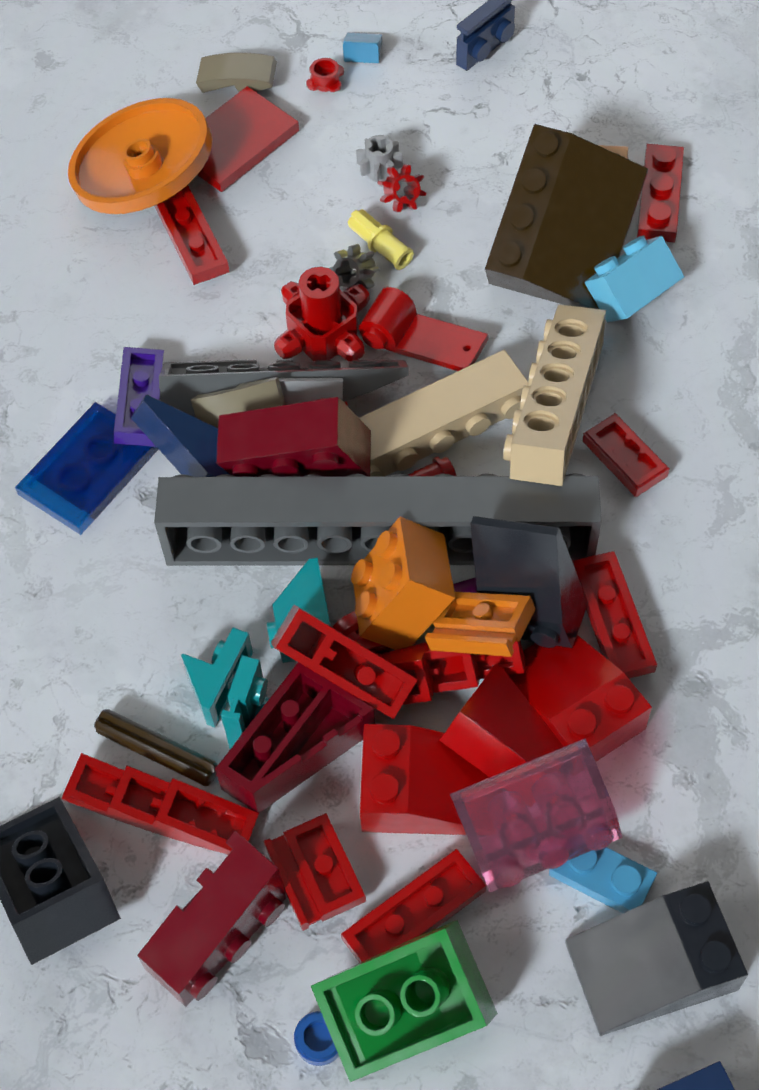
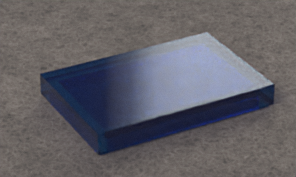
(83, 471)

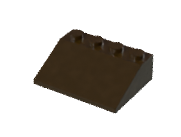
(563, 217)

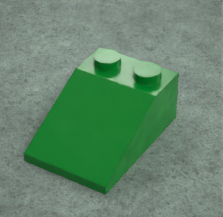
(404, 1001)

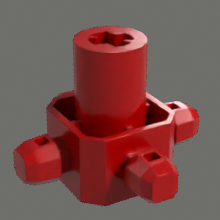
(321, 317)

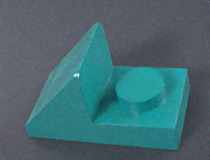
(213, 681)

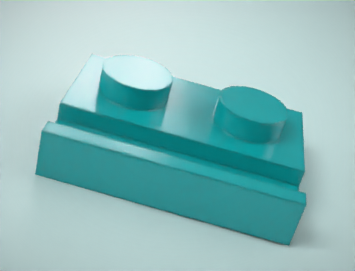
(245, 698)

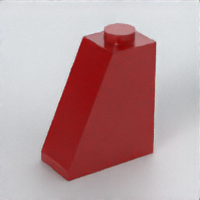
(499, 727)

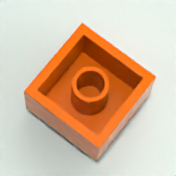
(402, 584)

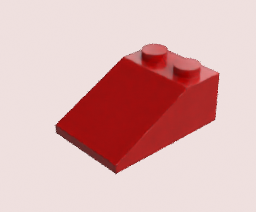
(583, 696)
(410, 781)

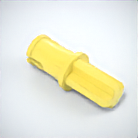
(380, 239)

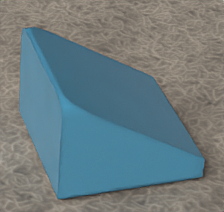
(362, 47)

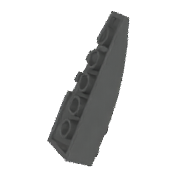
(185, 380)

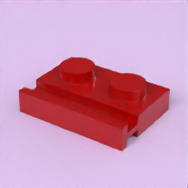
(315, 871)

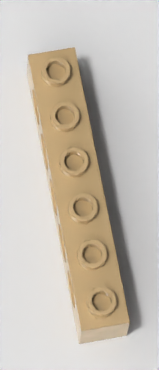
(555, 396)

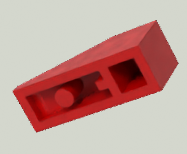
(343, 661)

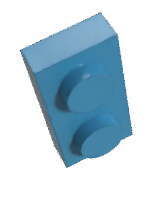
(607, 878)

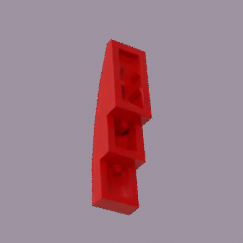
(449, 670)
(157, 805)

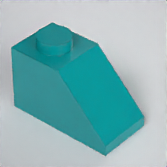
(305, 592)

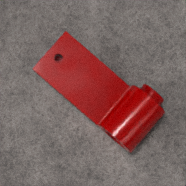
(398, 328)

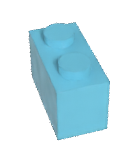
(634, 278)

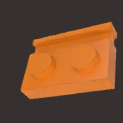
(481, 624)

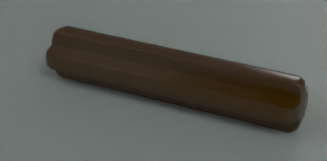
(156, 747)

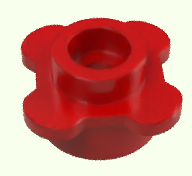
(325, 75)

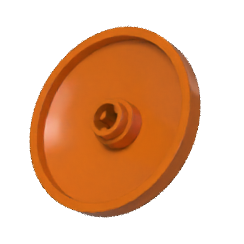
(140, 156)

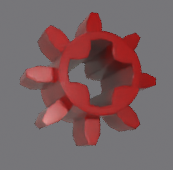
(412, 190)

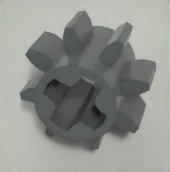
(358, 260)

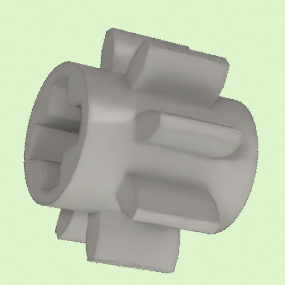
(378, 156)

